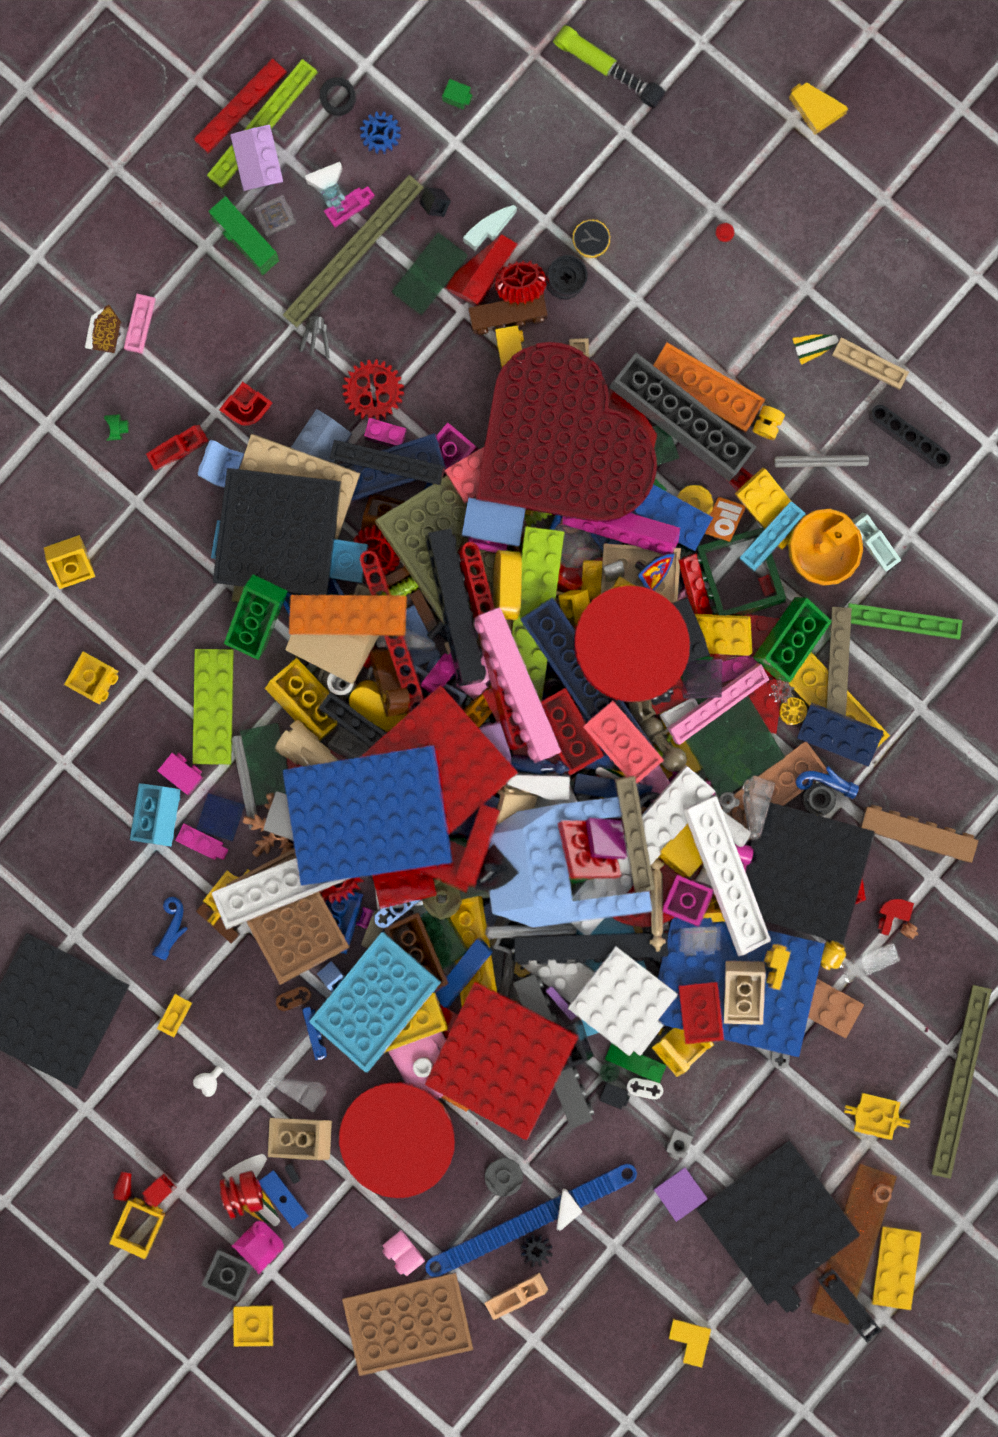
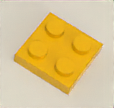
(253, 1325)

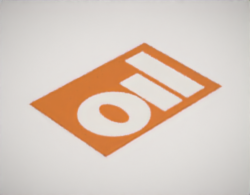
(725, 519)

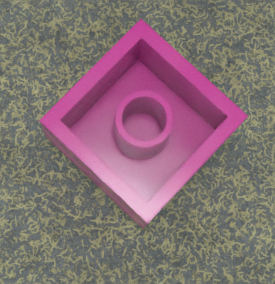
(454, 445)
(688, 901)

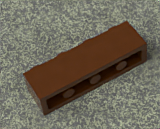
(504, 314)

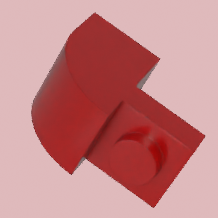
(893, 909)

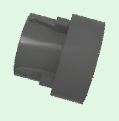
(829, 799)

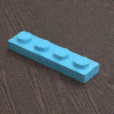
(772, 536)

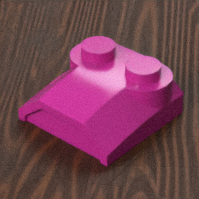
(259, 1245)

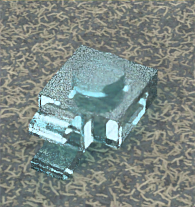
(333, 197)

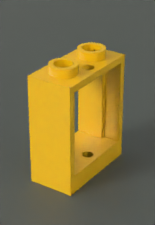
(130, 1246)

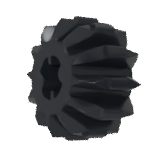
(531, 1255)

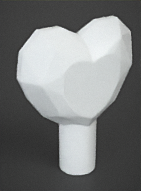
(207, 1081)

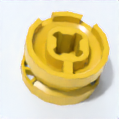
(793, 711)

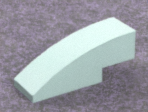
(489, 227)
(876, 542)

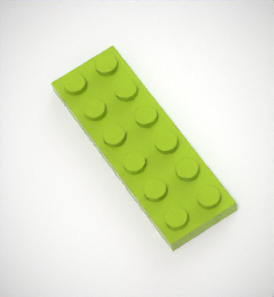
(213, 706)

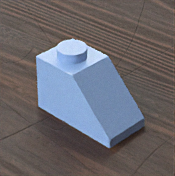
(331, 976)

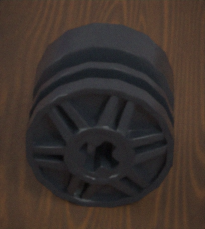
(573, 269)

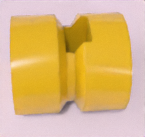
(771, 416)

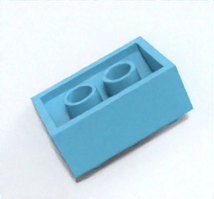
(155, 814)

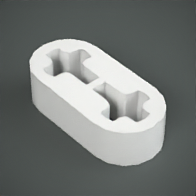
(644, 1093)

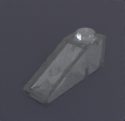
(756, 803)
(869, 962)
(303, 1091)

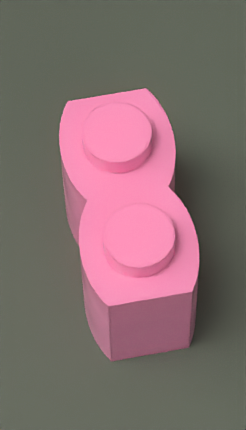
(403, 1253)

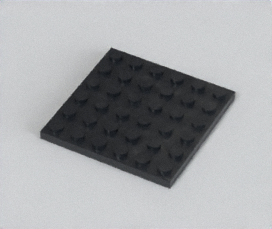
(277, 530)
(808, 871)
(55, 1009)
(778, 1222)

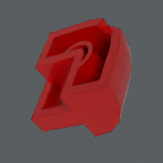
(245, 405)

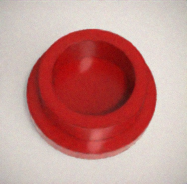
(725, 232)

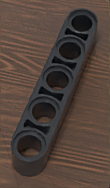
(919, 438)

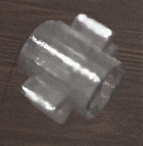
(783, 696)

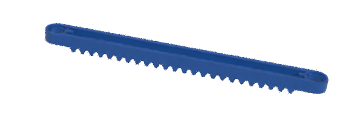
(528, 1221)

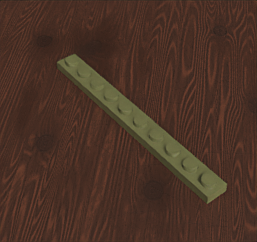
(353, 251)
(961, 1081)

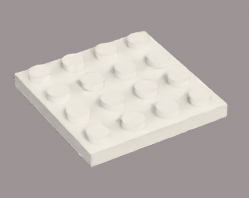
(622, 1001)

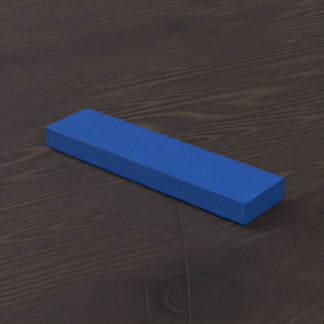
(463, 972)

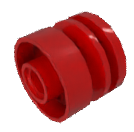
(238, 1195)

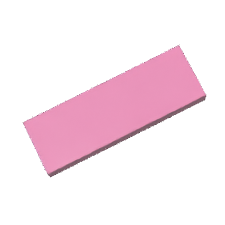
(139, 323)

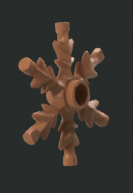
(269, 840)

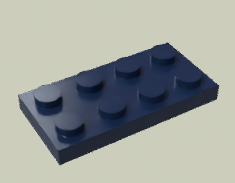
(840, 734)

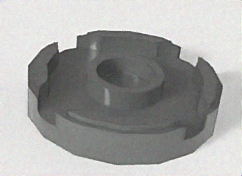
(503, 1177)

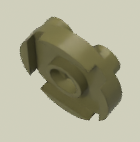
(445, 909)

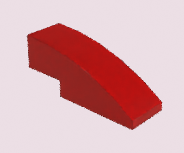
(177, 447)

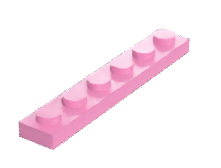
(714, 707)

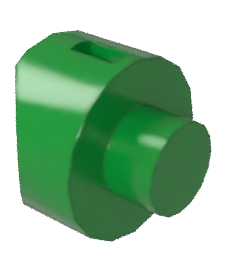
(116, 426)

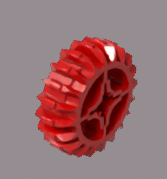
(520, 282)
(387, 559)

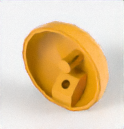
(820, 545)

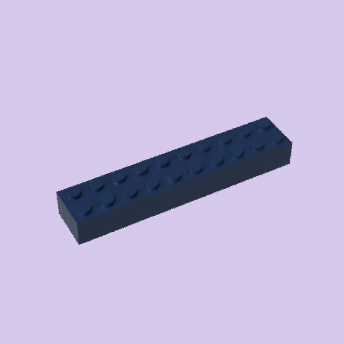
(557, 642)

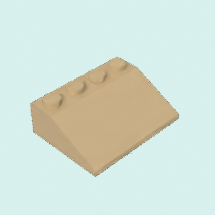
(334, 653)

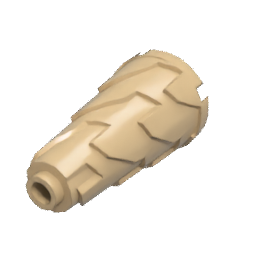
(303, 746)

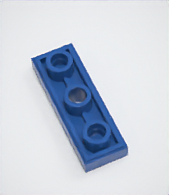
(291, 1208)

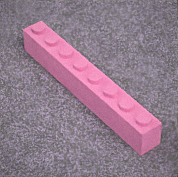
(517, 685)

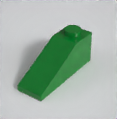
(635, 1063)

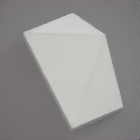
(325, 177)
(568, 1210)

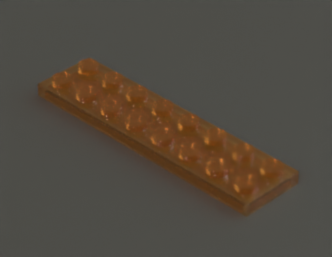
(853, 1260)

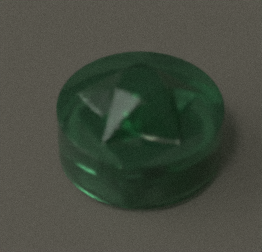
(609, 1072)

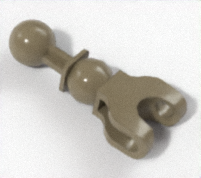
(673, 757)

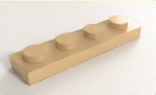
(870, 363)

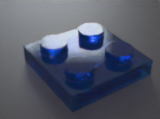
(220, 817)

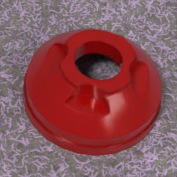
(568, 579)

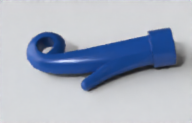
(832, 780)
(172, 932)

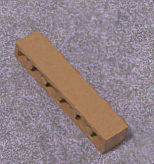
(918, 834)

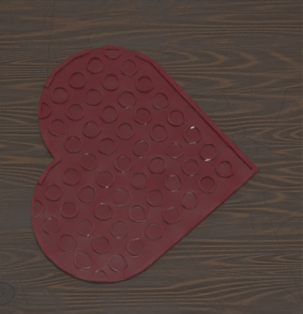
(558, 442)

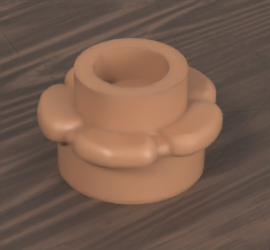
(909, 930)
(877, 1193)

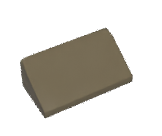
(373, 930)

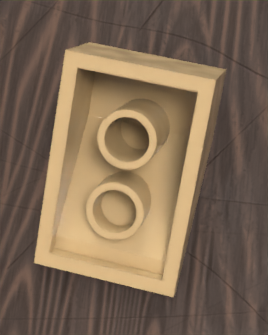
(744, 992)
(299, 1138)

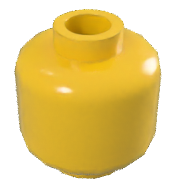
(832, 955)

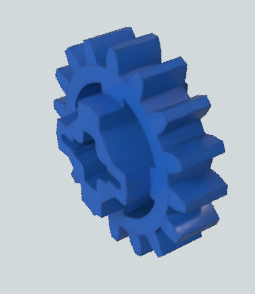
(374, 137)

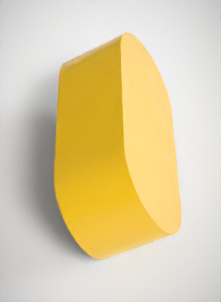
(507, 583)
(367, 702)

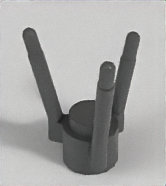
(315, 326)

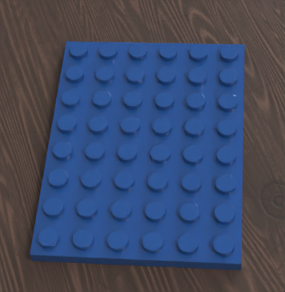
(367, 815)
(784, 1009)

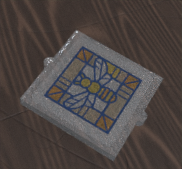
(274, 215)

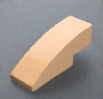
(516, 1296)

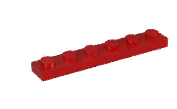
(240, 106)

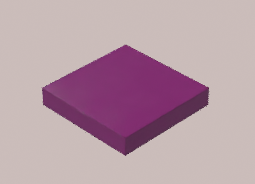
(606, 838)

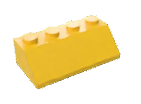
(301, 696)

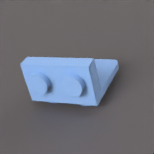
(216, 461)

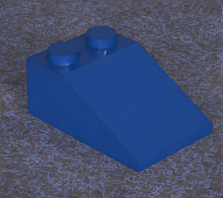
(346, 914)

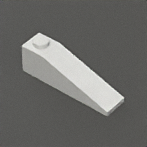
(546, 785)

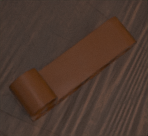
(393, 697)

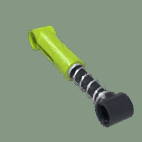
(570, 41)

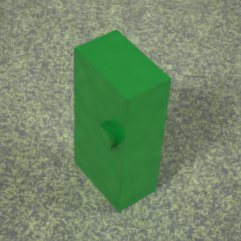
(243, 235)
(255, 617)
(792, 639)

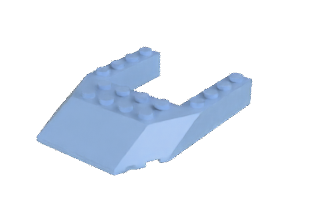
(542, 888)

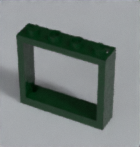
(712, 593)

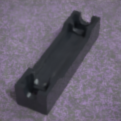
(849, 1304)

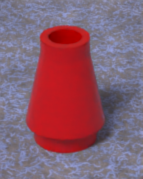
(123, 1187)

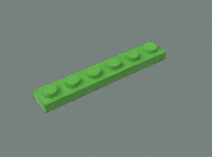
(905, 621)

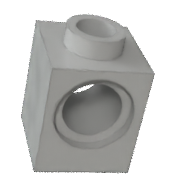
(678, 1135)

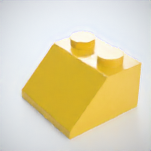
(69, 562)

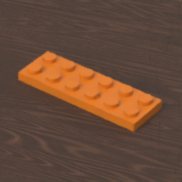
(712, 389)
(347, 615)

